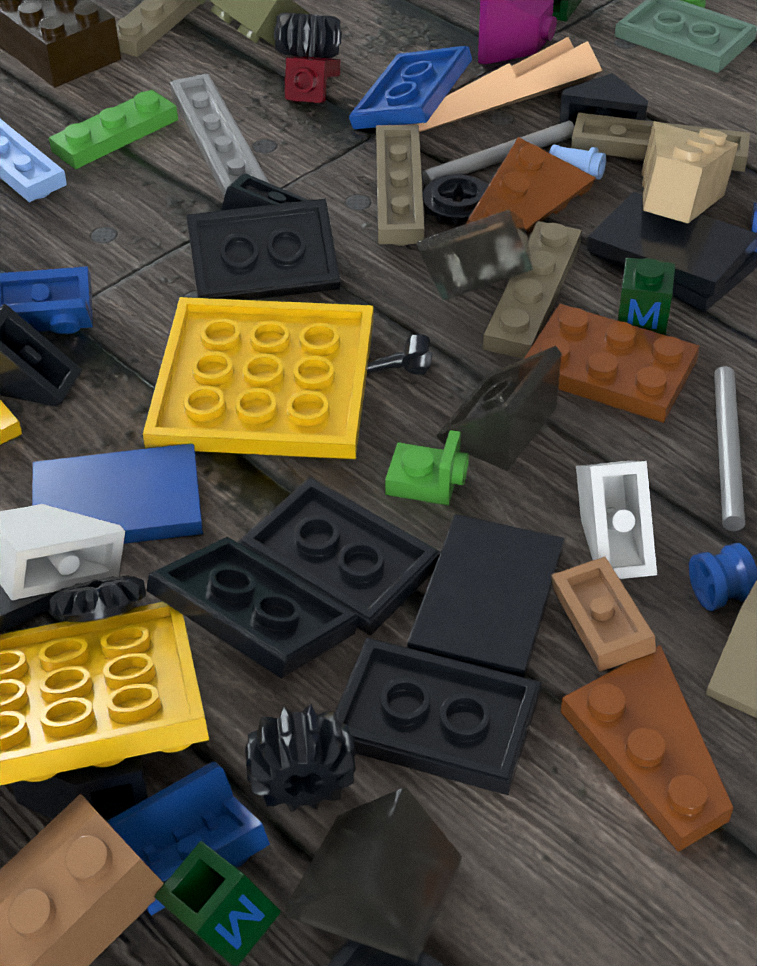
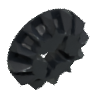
(443, 191)
(98, 598)

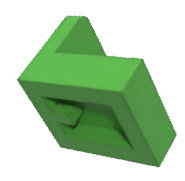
(427, 472)

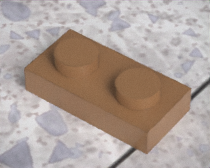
(603, 614)

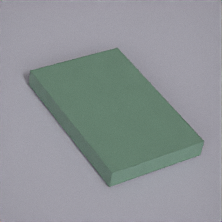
(687, 32)

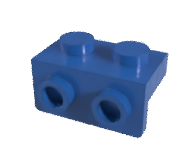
(50, 298)
(182, 815)

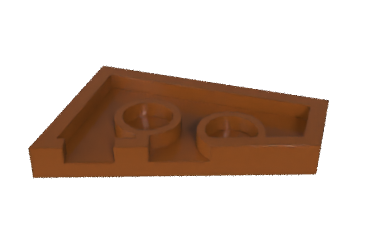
(531, 185)
(652, 747)

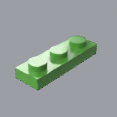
(113, 128)

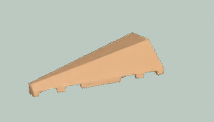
(537, 75)

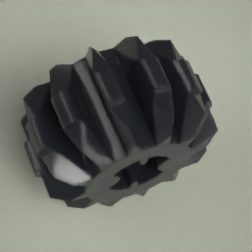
(307, 35)
(300, 758)

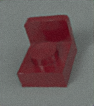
(308, 77)

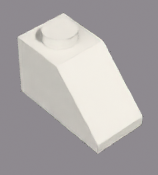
(618, 516)
(55, 550)

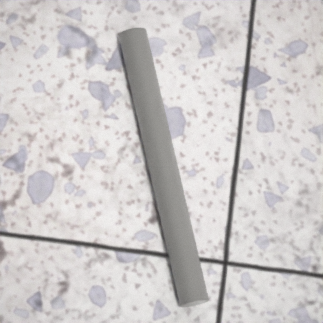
(498, 153)
(729, 450)

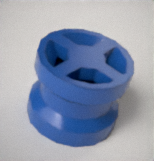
(722, 576)

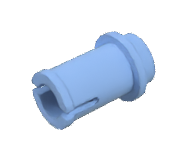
(588, 161)

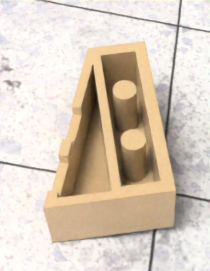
(685, 171)

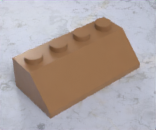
(71, 891)

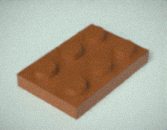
(617, 361)

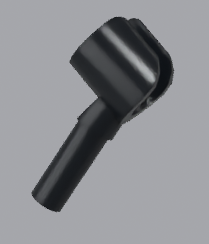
(414, 358)

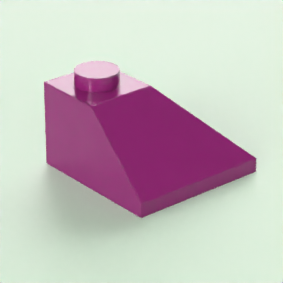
(514, 28)

